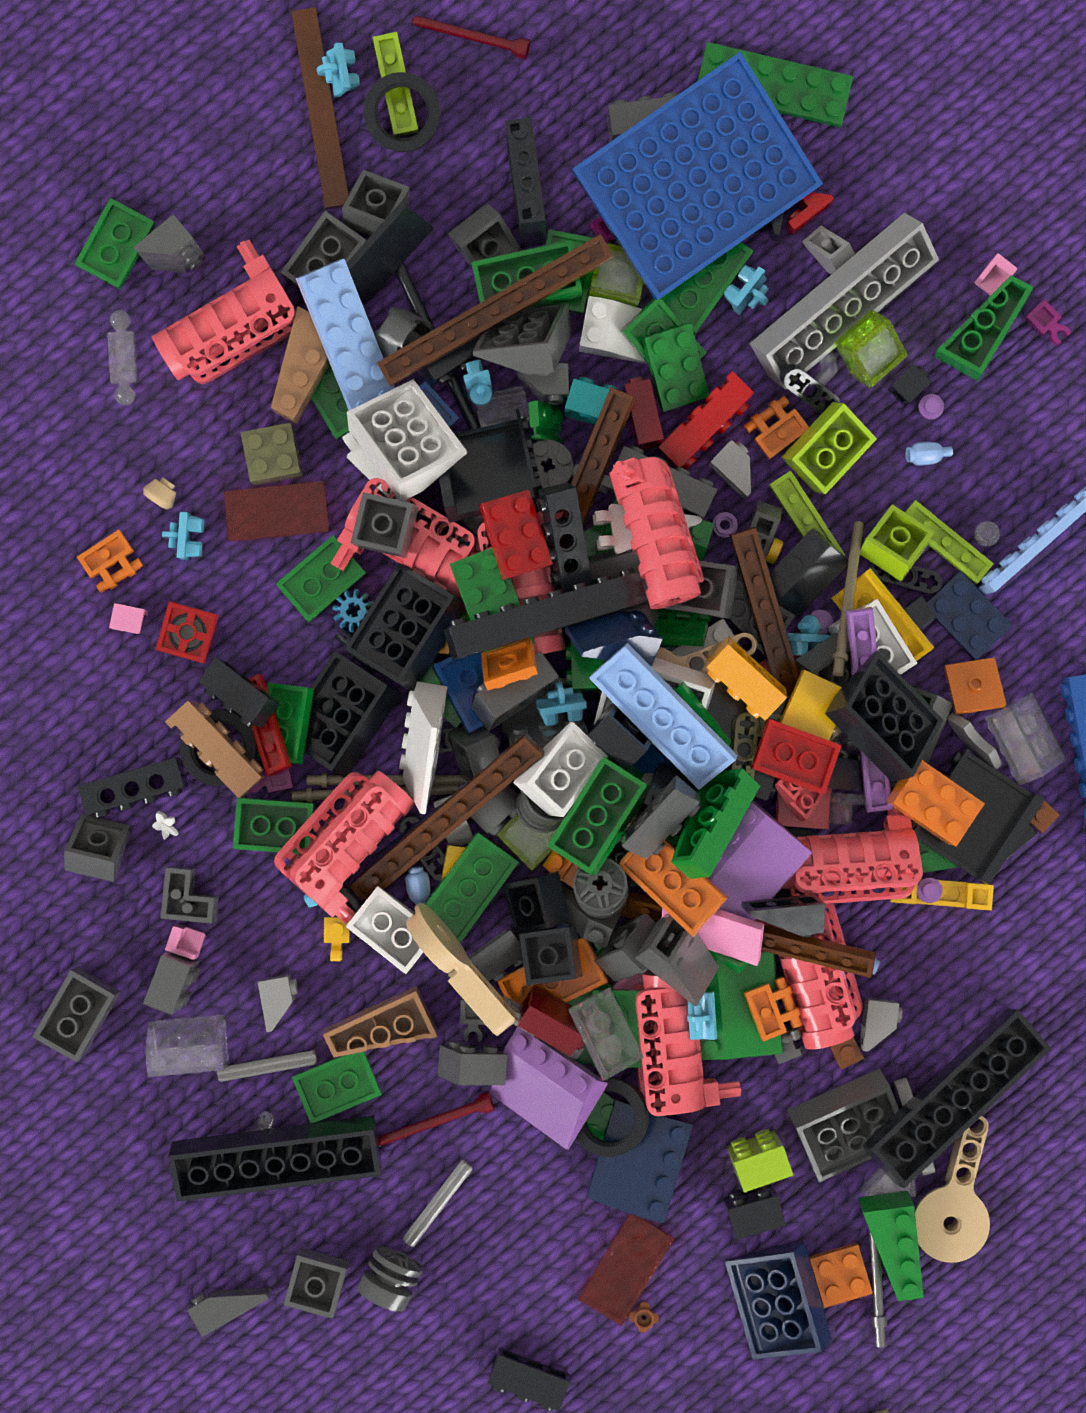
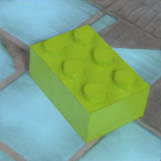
(829, 448)
(759, 1160)

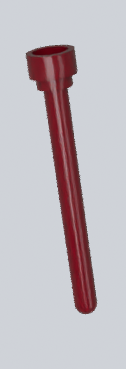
(518, 47)
(481, 1104)

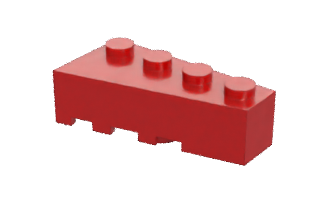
(706, 422)

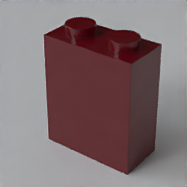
(644, 414)
(549, 1020)

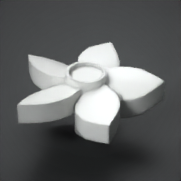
(164, 824)

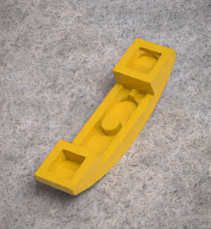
(956, 894)

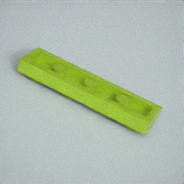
(399, 98)
(800, 508)
(951, 545)

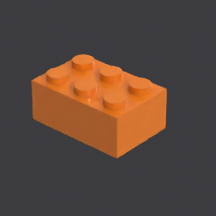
(936, 803)

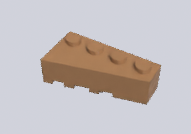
(301, 369)
(216, 747)
(387, 1023)

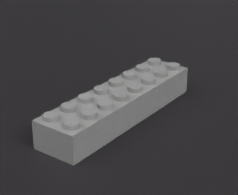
(847, 295)

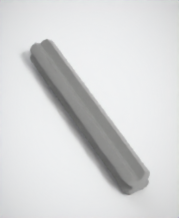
(268, 1065)
(437, 1203)

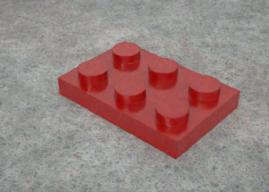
(515, 534)
(795, 756)

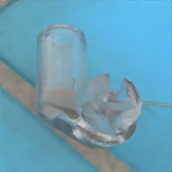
(828, 368)
(265, 1122)

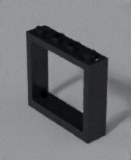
(525, 182)

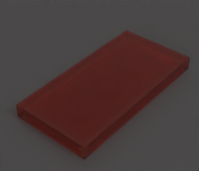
(276, 511)
(626, 1268)

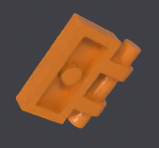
(782, 433)
(106, 554)
(765, 1010)

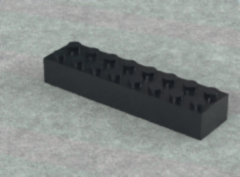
(956, 1097)
(275, 1158)

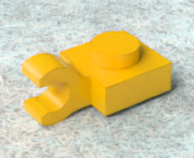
(336, 934)

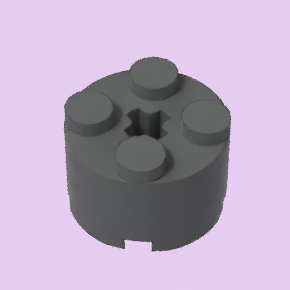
(400, 330)
(561, 461)
(493, 814)

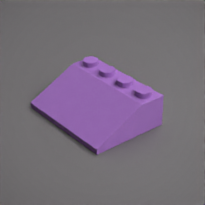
(757, 860)
(547, 1088)

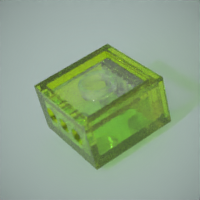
(616, 279)
(871, 348)
(526, 843)

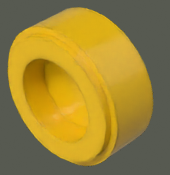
(774, 550)

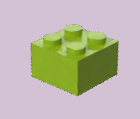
(896, 542)

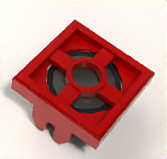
(188, 632)

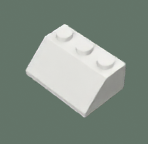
(888, 639)

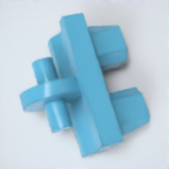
(336, 71)
(751, 293)
(478, 383)
(185, 547)
(809, 628)
(561, 701)
(702, 1018)

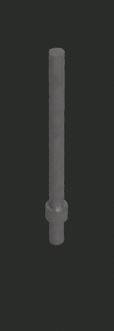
(878, 1319)

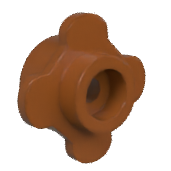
(643, 1324)

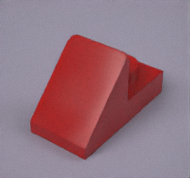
(812, 206)

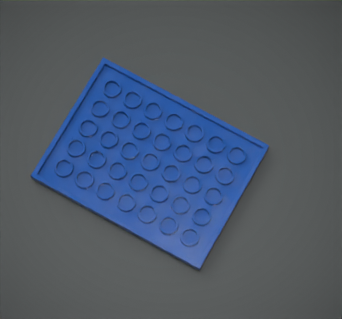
(697, 176)

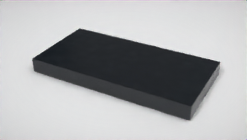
(387, 250)

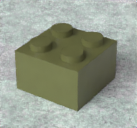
(272, 454)

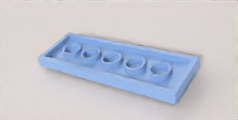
(344, 332)
(1032, 546)
(663, 716)

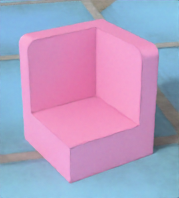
(995, 274)
(127, 618)
(185, 941)

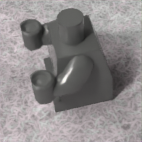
(790, 1045)

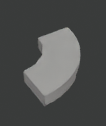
(974, 741)

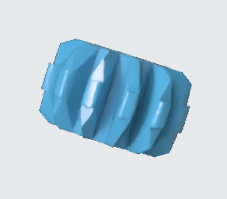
(346, 607)

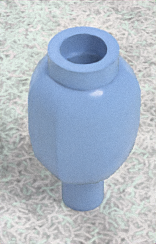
(927, 453)
(417, 885)

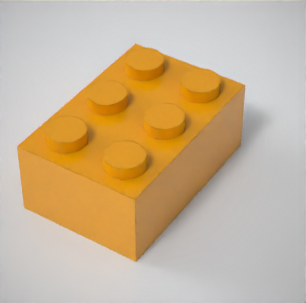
(745, 679)

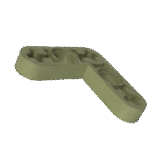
(755, 731)

